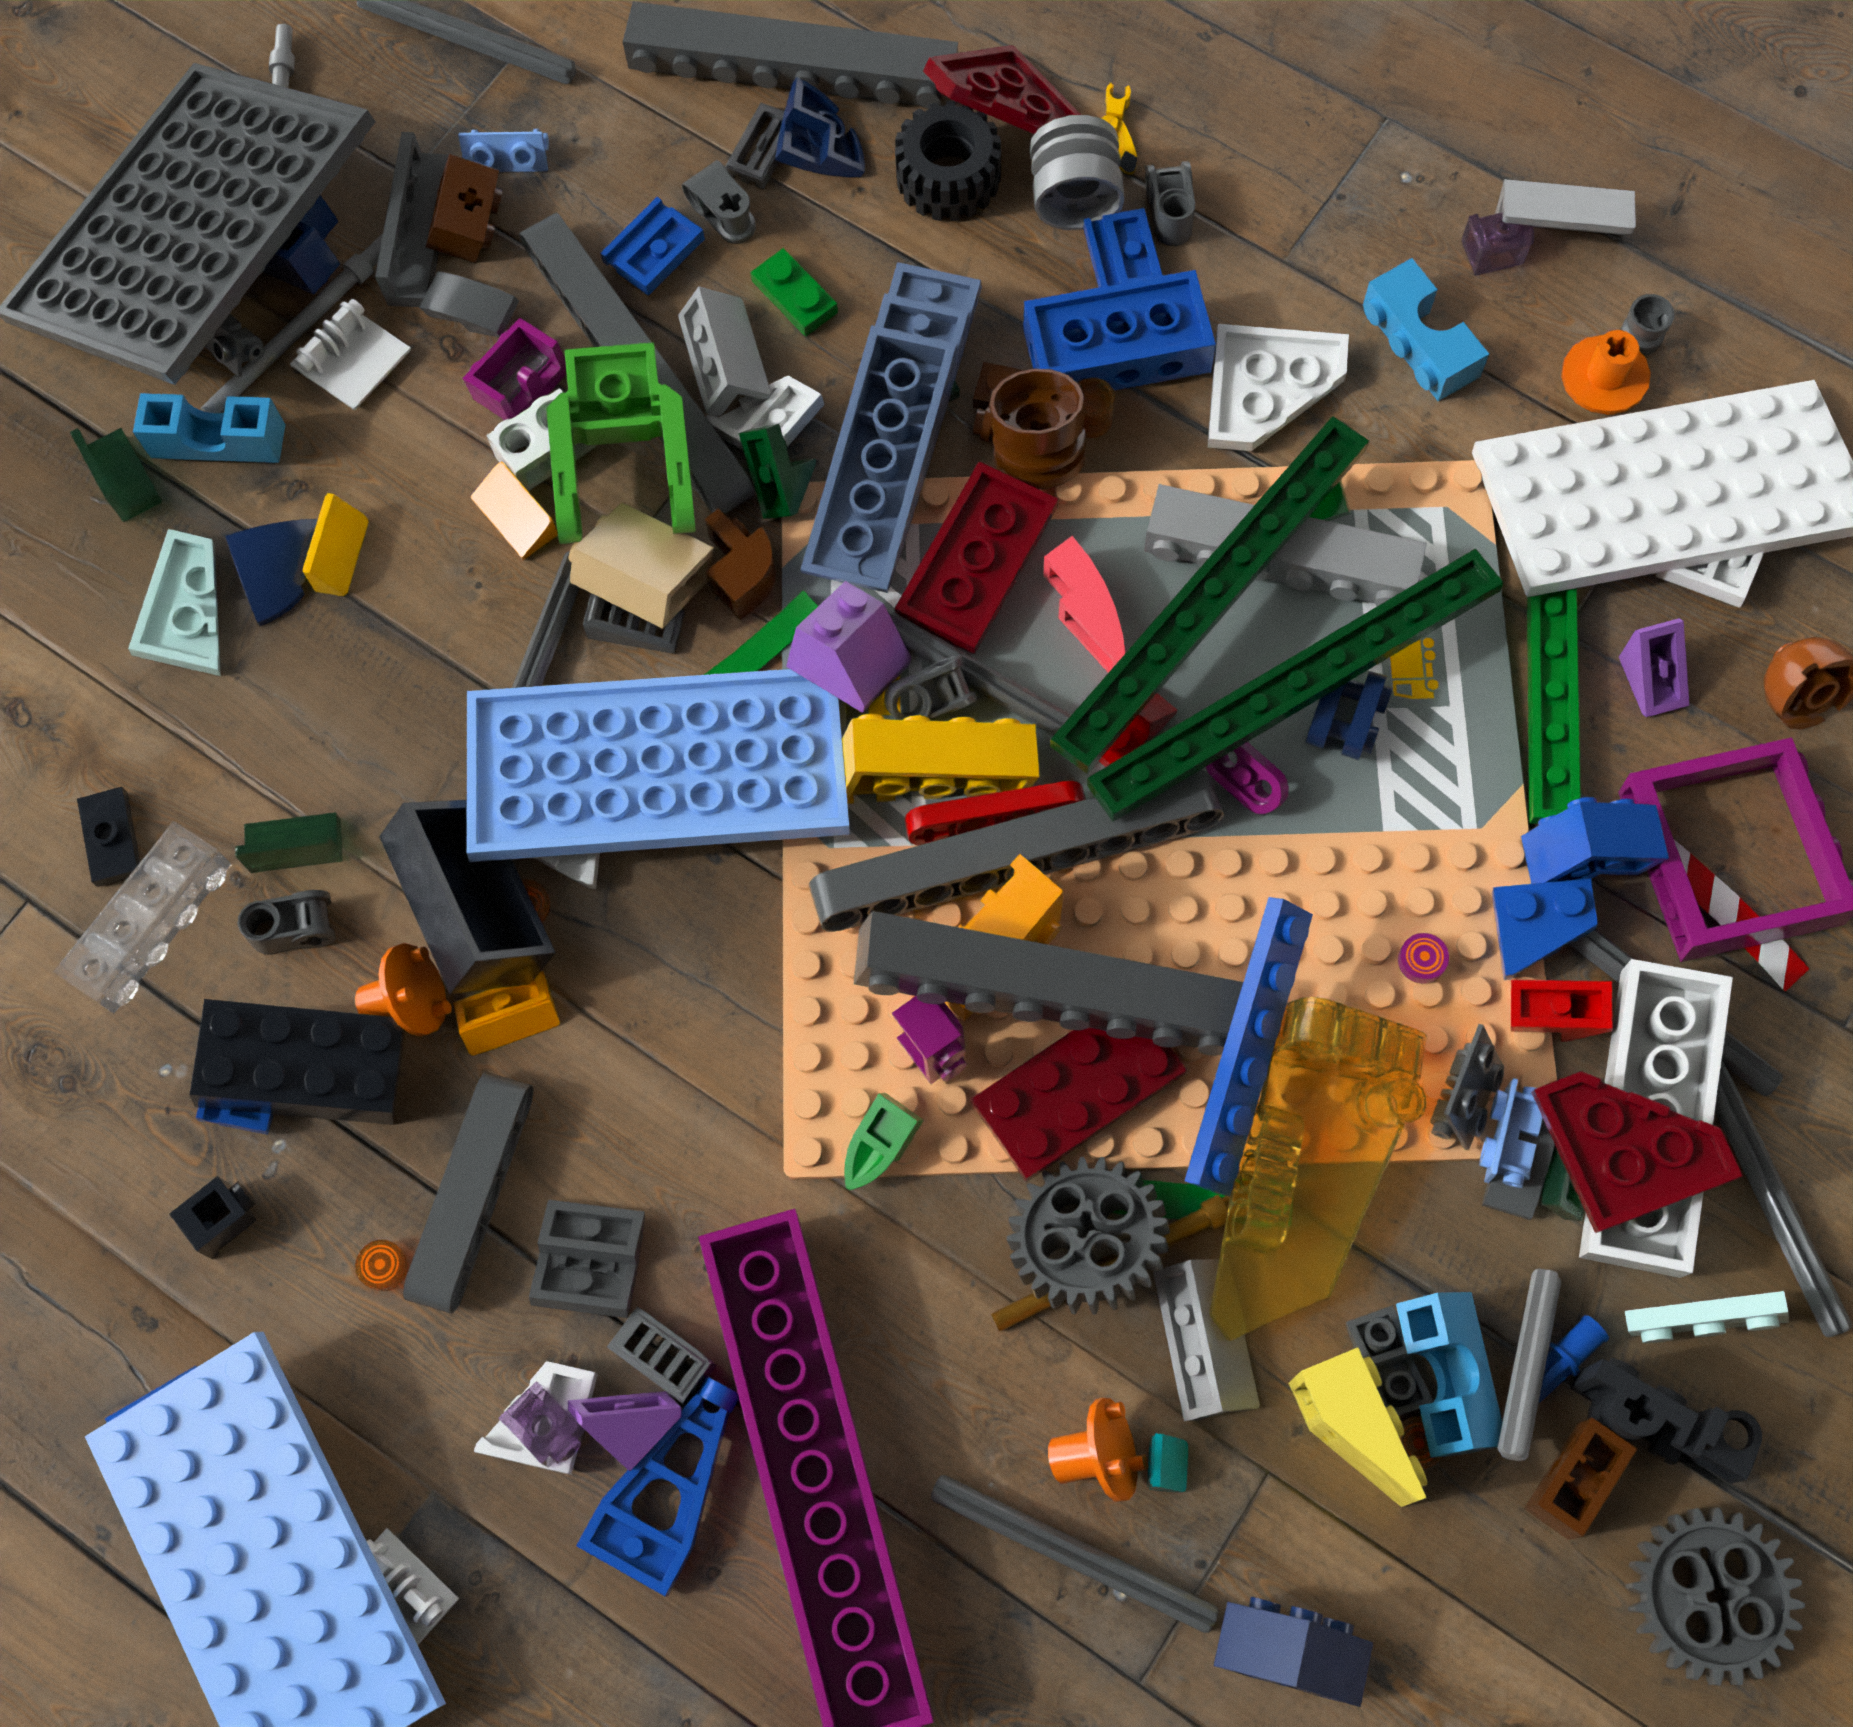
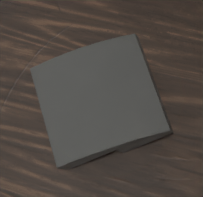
(587, 1258)

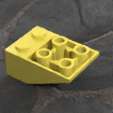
(1350, 1417)

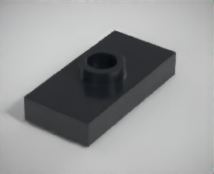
(108, 836)

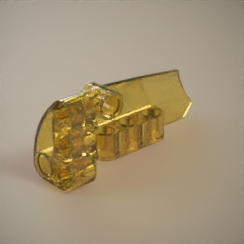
(1313, 1158)

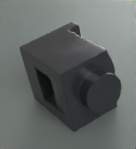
(199, 1215)

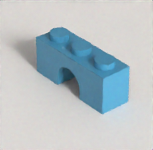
(1439, 359)
(176, 430)
(1466, 1407)

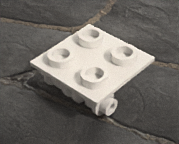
(350, 355)
(415, 1587)

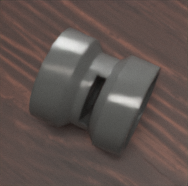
(1649, 321)

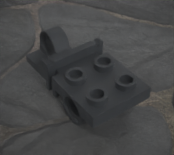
(1664, 1416)

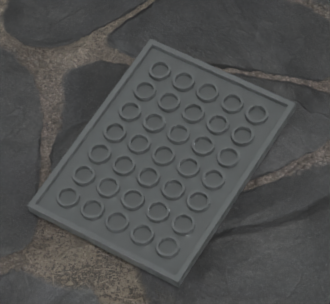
(185, 220)

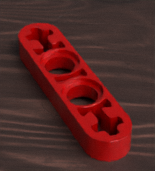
(968, 814)

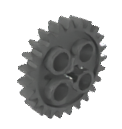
(1088, 1235)
(1759, 1586)

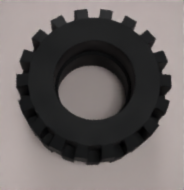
(943, 133)

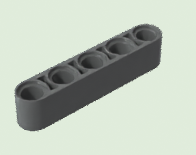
(468, 1193)

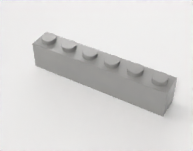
(1319, 556)

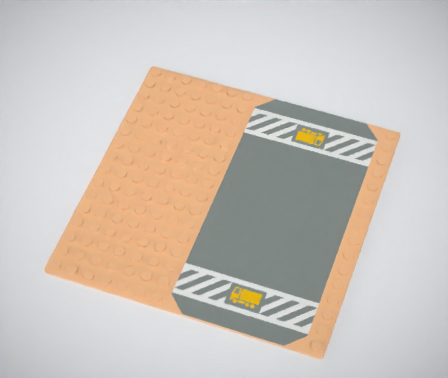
(1362, 844)

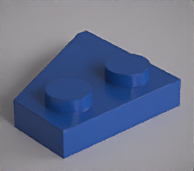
(1541, 919)

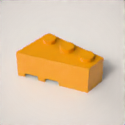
(1022, 909)

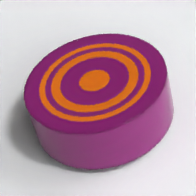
(1423, 958)

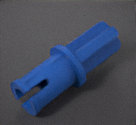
(1571, 1352)

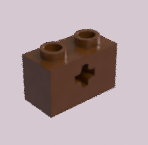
(463, 209)
(1580, 1479)

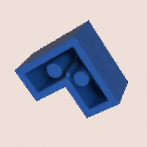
(1595, 840)

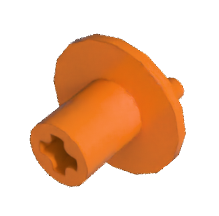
(1606, 373)
(407, 991)
(1100, 1452)

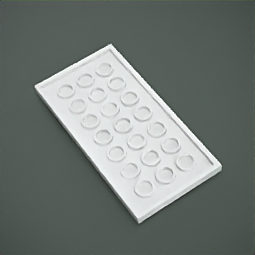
(1669, 487)

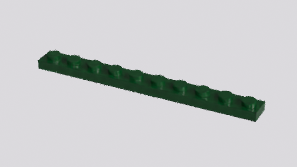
(1208, 595)
(1293, 685)

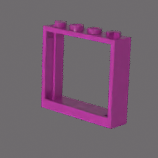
(1808, 812)

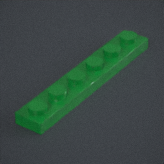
(1552, 703)

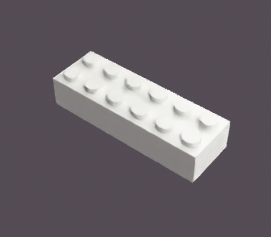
(1670, 1051)

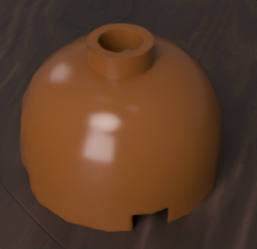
(1808, 680)

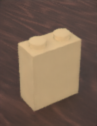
(640, 564)

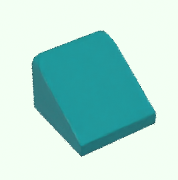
(1167, 1463)

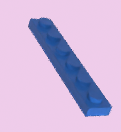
(1249, 1047)

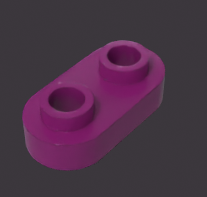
(1246, 776)

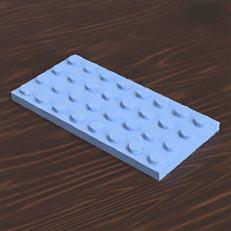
(652, 765)
(260, 1552)

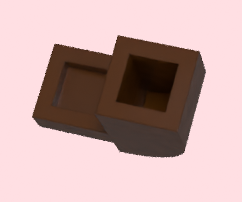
(746, 570)

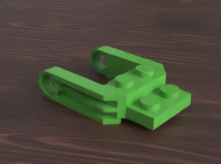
(611, 401)

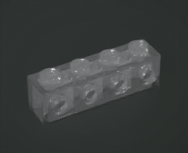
(144, 917)

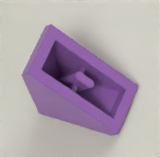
(1657, 667)
(627, 1423)

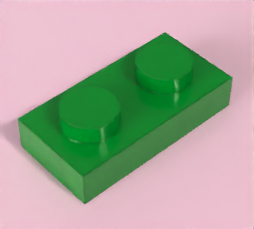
(794, 292)

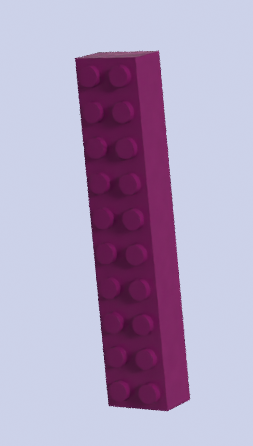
(814, 1477)

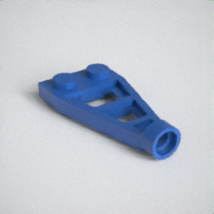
(634, 1545)

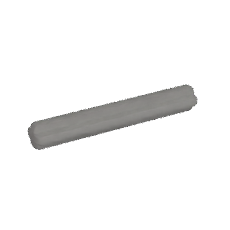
(1529, 1365)

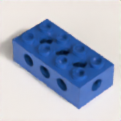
(1123, 331)

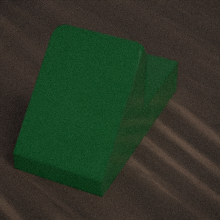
(776, 480)

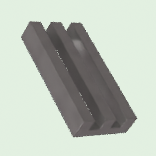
(769, 164)

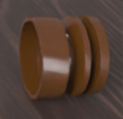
(1038, 427)

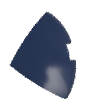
(816, 137)
(272, 565)

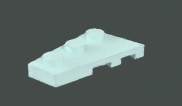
(181, 607)
(1708, 1317)

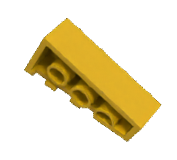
(937, 756)

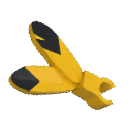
(1114, 116)

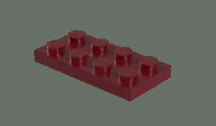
(976, 557)
(1072, 1094)

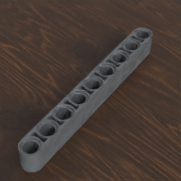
(609, 323)
(983, 857)

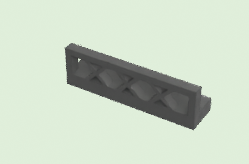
(404, 262)

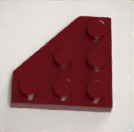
(1000, 85)
(1630, 1150)

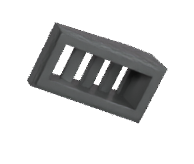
(629, 635)
(694, 1377)

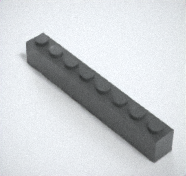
(778, 51)
(1044, 983)

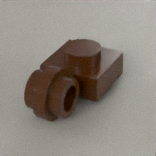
(989, 378)

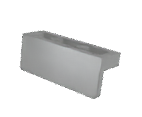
(1567, 207)
(722, 349)
(1208, 1370)

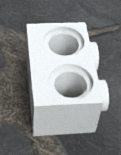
(530, 431)

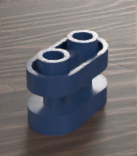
(1358, 734)

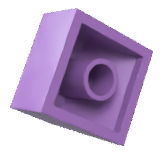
(849, 647)

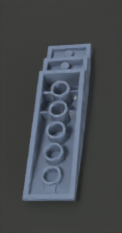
(891, 427)

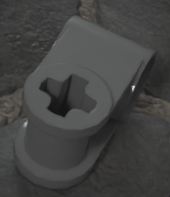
(721, 202)
(1171, 202)
(932, 689)
(298, 922)

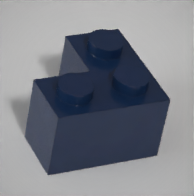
(305, 256)
(1294, 1650)

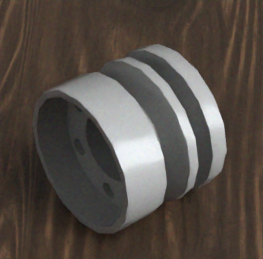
(1076, 171)

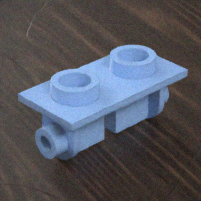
(506, 150)
(1505, 1153)

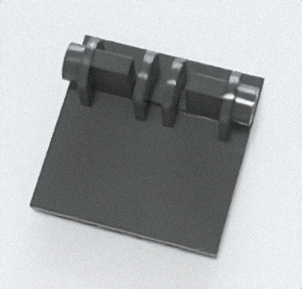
(1473, 1078)

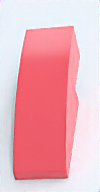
(1085, 602)

